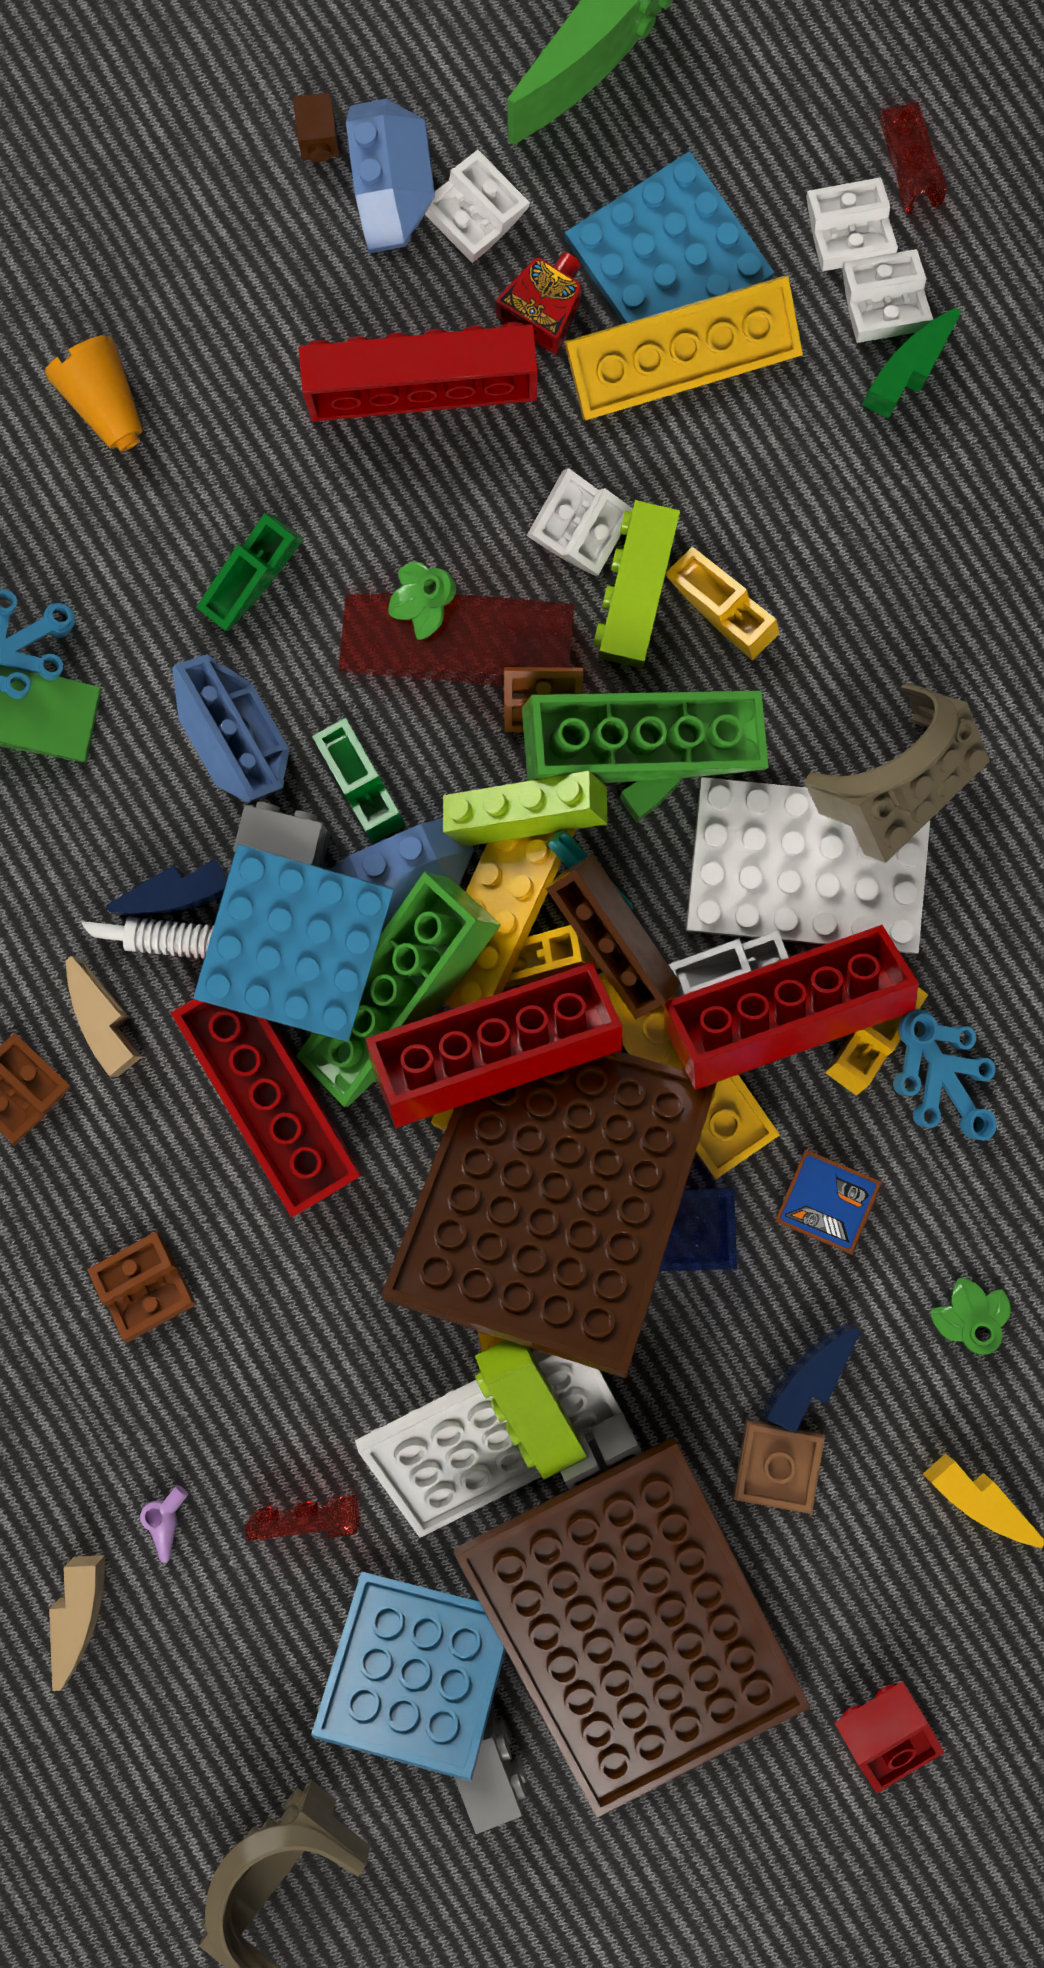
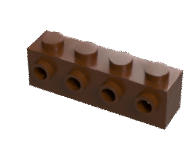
(614, 936)

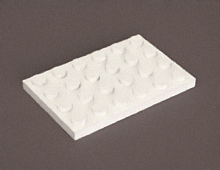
(780, 865)
(459, 1454)

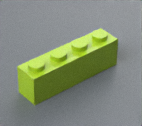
(638, 583)
(525, 809)
(530, 1407)

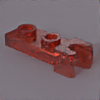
(912, 155)
(337, 1517)

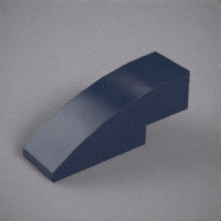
(173, 892)
(811, 1376)

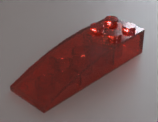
(470, 645)

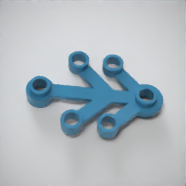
(10, 646)
(941, 1073)

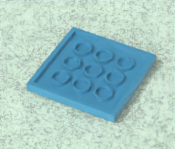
(667, 244)
(292, 943)
(412, 1677)

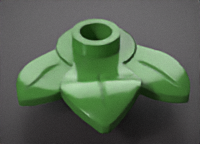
(416, 597)
(971, 1311)

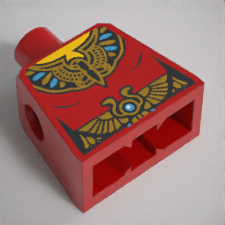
(544, 298)

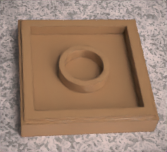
(778, 1466)

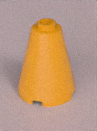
(98, 391)

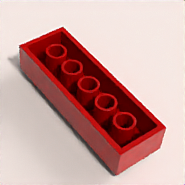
(419, 372)
(789, 1006)
(494, 1044)
(270, 1102)

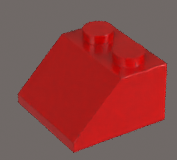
(888, 1736)

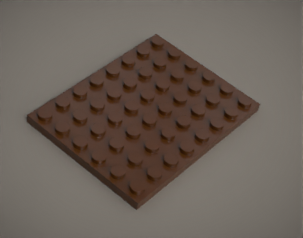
(555, 1209)
(632, 1627)

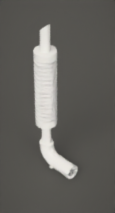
(156, 936)

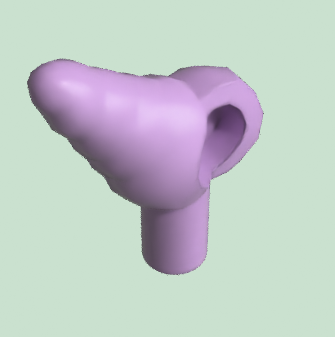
(161, 1521)

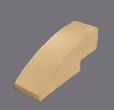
(99, 1019)
(75, 1615)

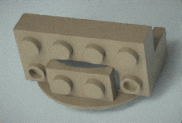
(917, 779)
(260, 1864)

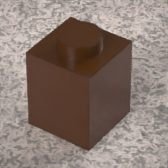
(316, 127)

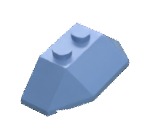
(389, 171)
(230, 729)
(405, 857)

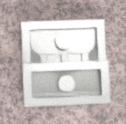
(476, 206)
(850, 222)
(886, 295)
(579, 522)

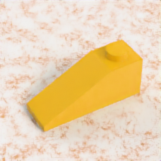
(549, 955)

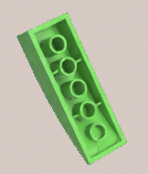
(577, 60)
(51, 719)
(644, 735)
(411, 976)

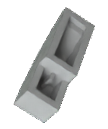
(727, 962)

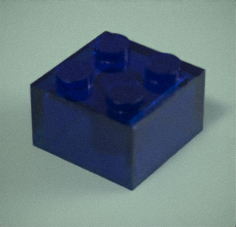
(703, 1231)

